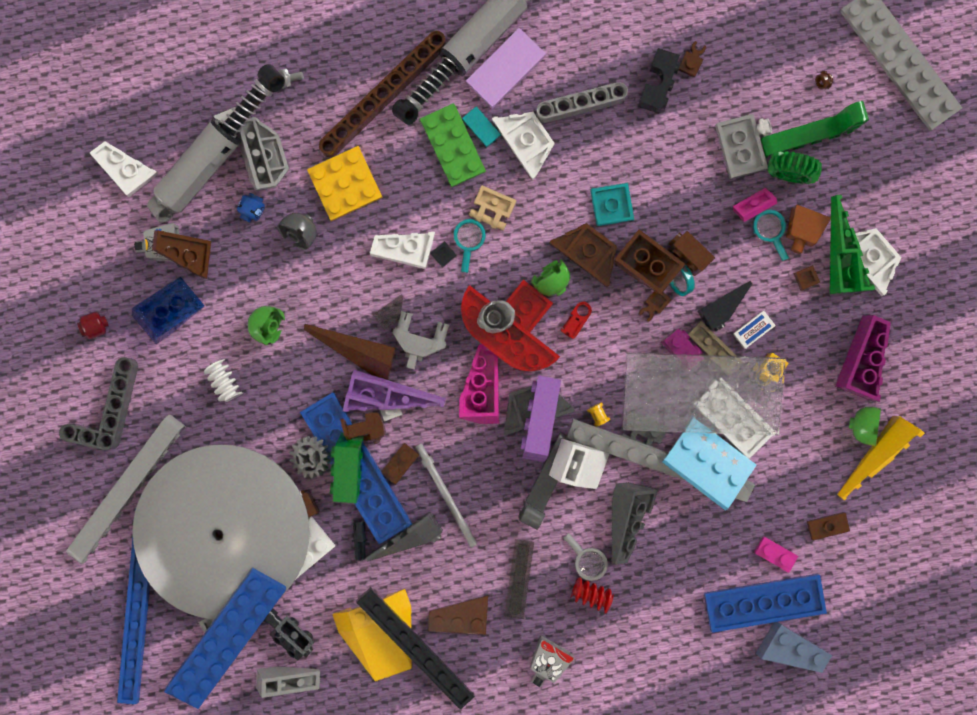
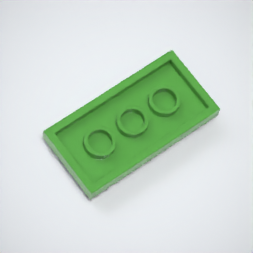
(452, 145)

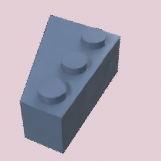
(790, 648)

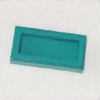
(481, 127)

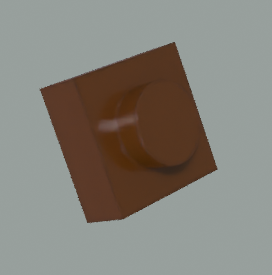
(806, 278)

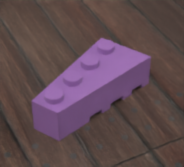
(541, 419)

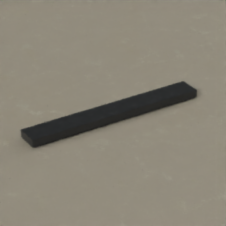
(415, 648)

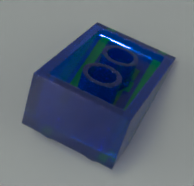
(167, 310)

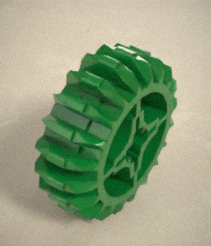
(794, 167)

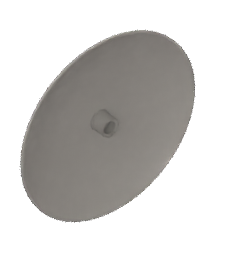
(227, 492)

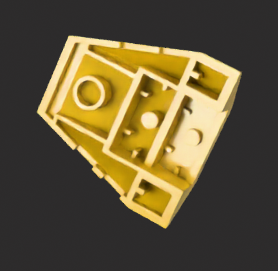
(370, 643)

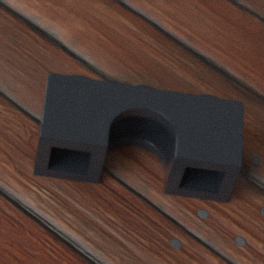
(664, 65)

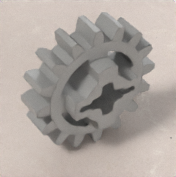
(310, 457)

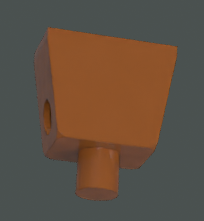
(805, 227)

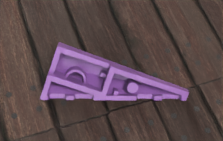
(378, 393)

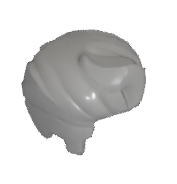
(496, 316)

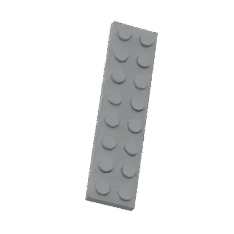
(901, 61)

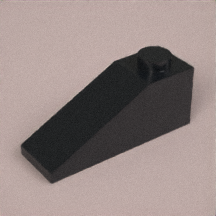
(722, 309)

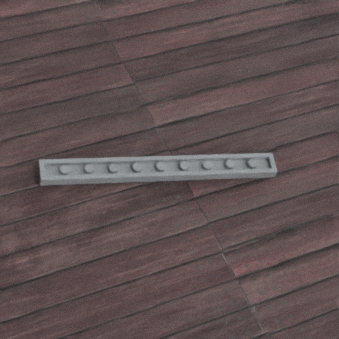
(631, 450)

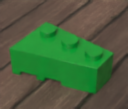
(346, 469)

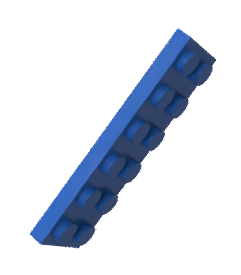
(765, 603)

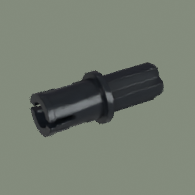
(359, 540)

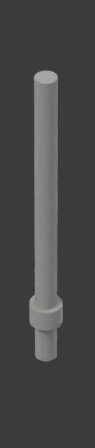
(427, 462)

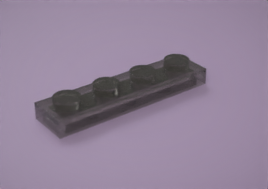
(519, 579)

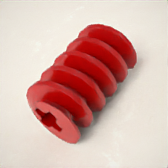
(592, 594)

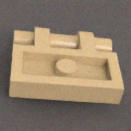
(494, 202)

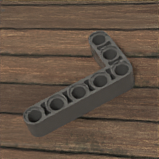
(110, 411)
(543, 487)

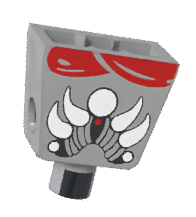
(549, 661)

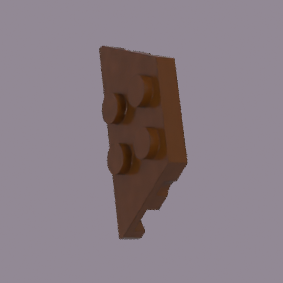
(589, 251)

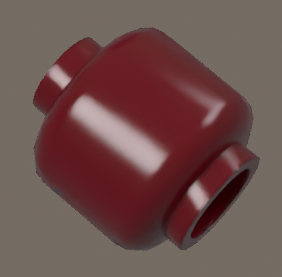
(92, 325)

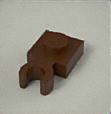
(691, 61)
(655, 303)

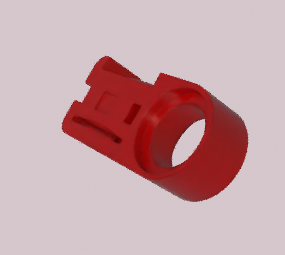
(576, 322)

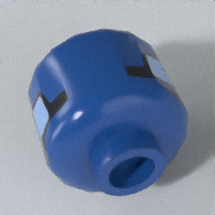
(250, 207)

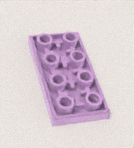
(505, 68)

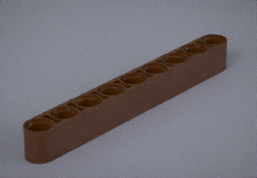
(385, 85)

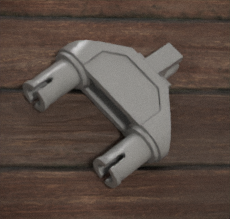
(417, 346)

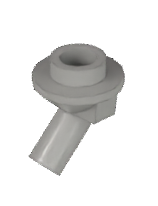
(290, 77)

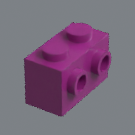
(679, 343)

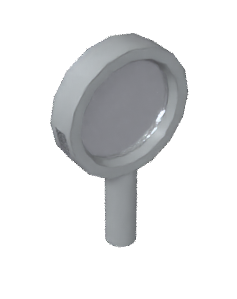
(589, 562)

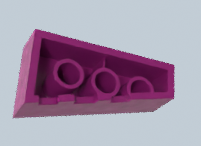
(865, 359)

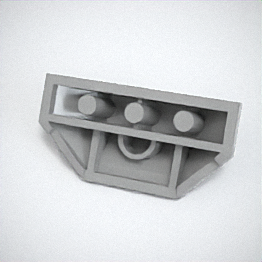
(262, 154)

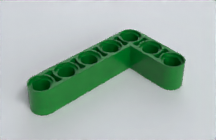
(845, 121)

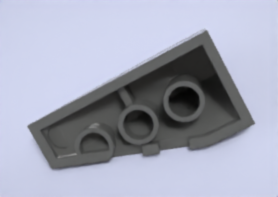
(628, 509)
(417, 534)

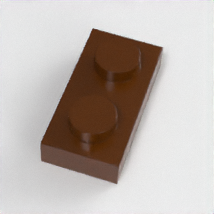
(400, 463)

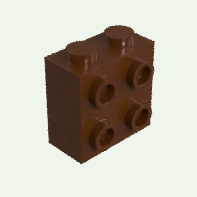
(690, 252)

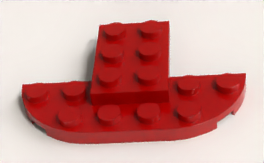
(515, 345)

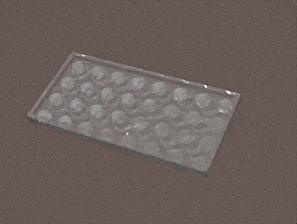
(703, 393)

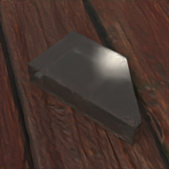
(390, 313)

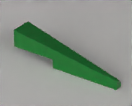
(846, 265)

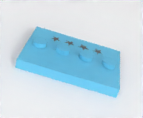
(710, 466)

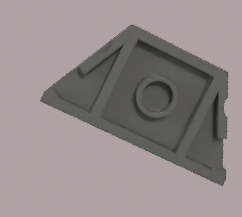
(518, 406)

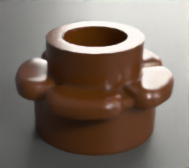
(826, 78)

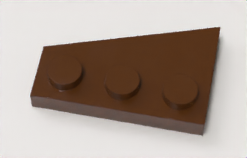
(184, 250)
(463, 617)

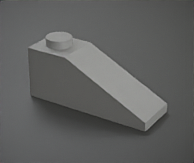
(286, 680)

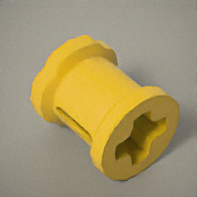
(598, 414)

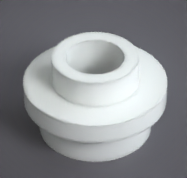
(764, 127)

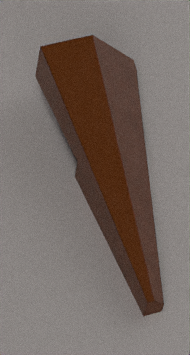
(368, 355)

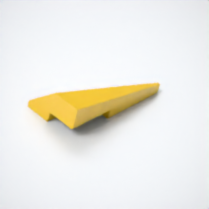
(889, 443)

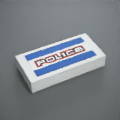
(754, 329)

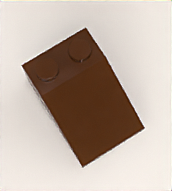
(648, 262)

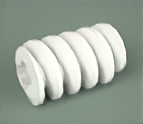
(221, 380)

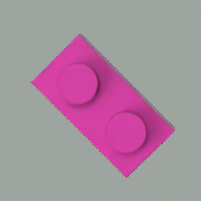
(755, 204)
(776, 554)

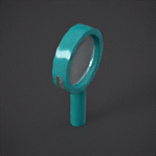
(769, 227)
(469, 236)
(684, 282)

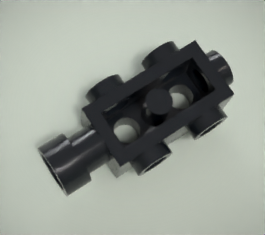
(289, 635)

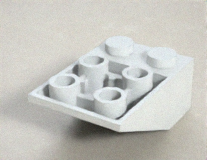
(578, 464)

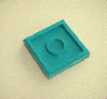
(612, 204)

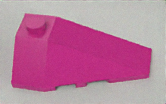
(481, 392)

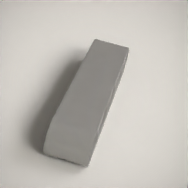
(588, 96)

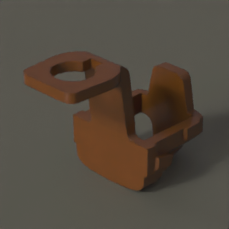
(371, 429)

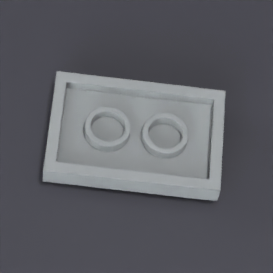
(741, 146)

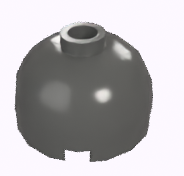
(298, 228)

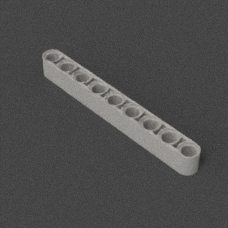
(124, 489)

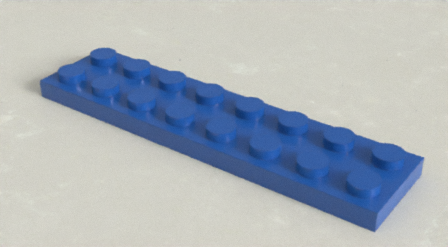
(376, 498)
(225, 638)

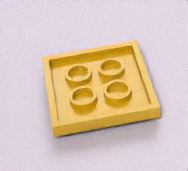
(344, 183)

